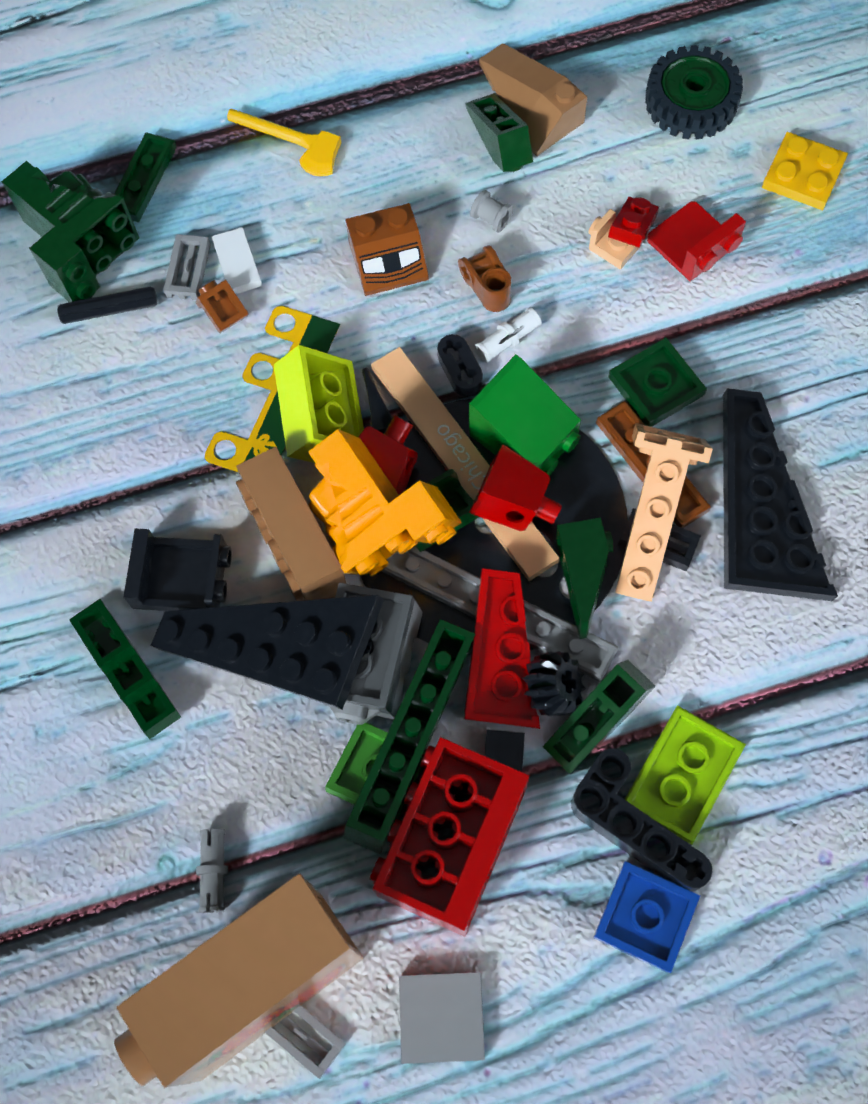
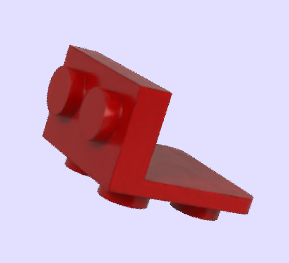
(695, 239)

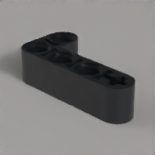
(643, 826)

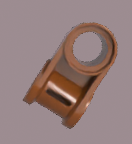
(484, 275)

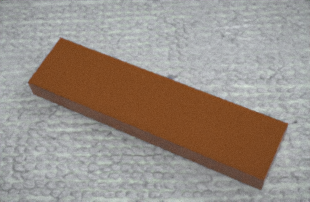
(618, 428)

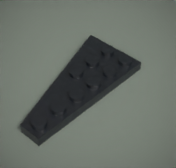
(291, 645)

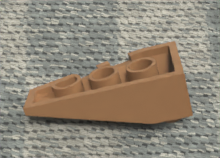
(536, 94)

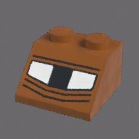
(387, 249)

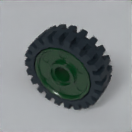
(693, 92)

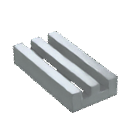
(183, 290)
(328, 1057)

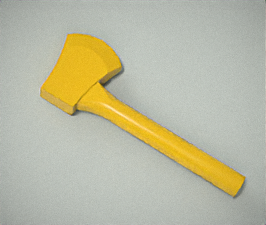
(321, 147)

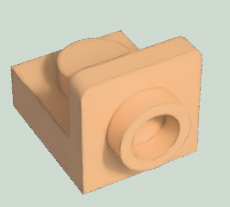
(611, 250)

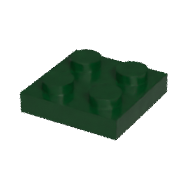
(657, 382)

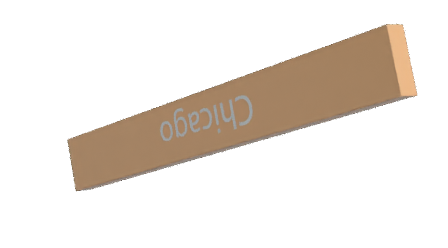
(457, 452)

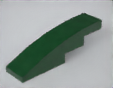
(125, 669)

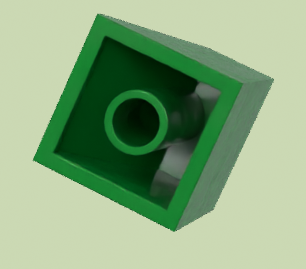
(523, 416)

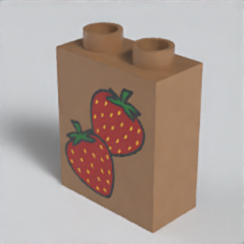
(234, 987)

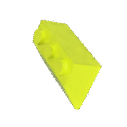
(315, 399)

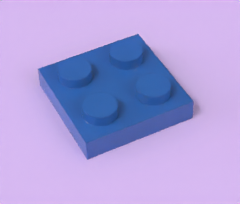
(647, 917)

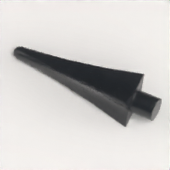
(379, 413)

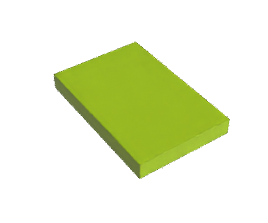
(685, 774)

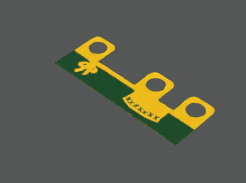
(268, 429)

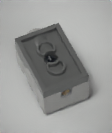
(386, 657)

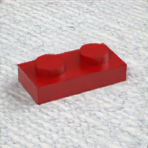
(633, 221)

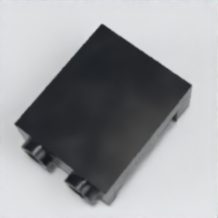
(176, 572)

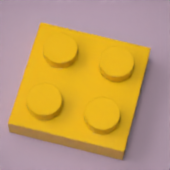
(804, 170)

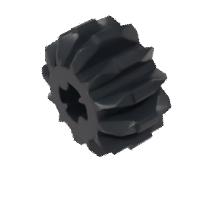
(554, 683)

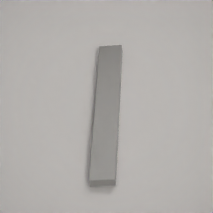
(461, 591)

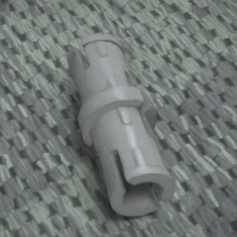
(212, 871)

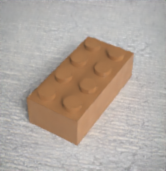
(289, 527)

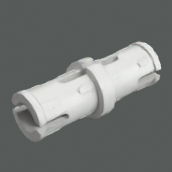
(508, 335)

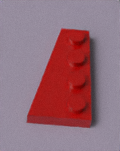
(500, 654)

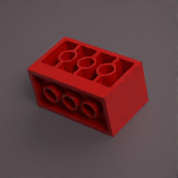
(460, 861)

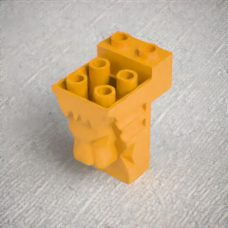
(366, 511)

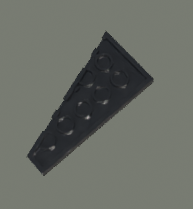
(764, 516)

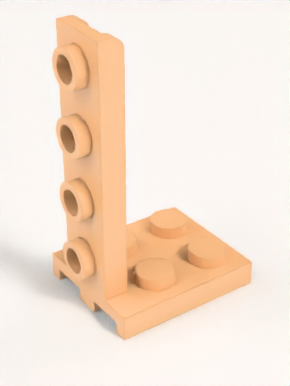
(657, 505)

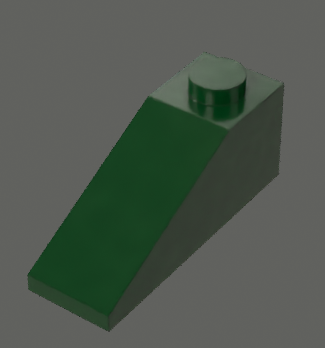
(502, 132)
(583, 558)
(598, 715)

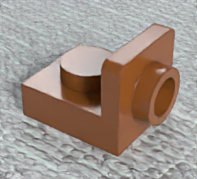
(221, 305)

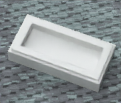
(236, 260)

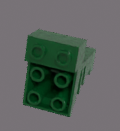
(77, 227)

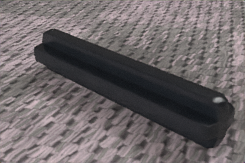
(107, 305)

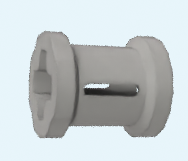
(491, 211)

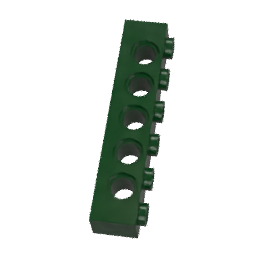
(408, 737)

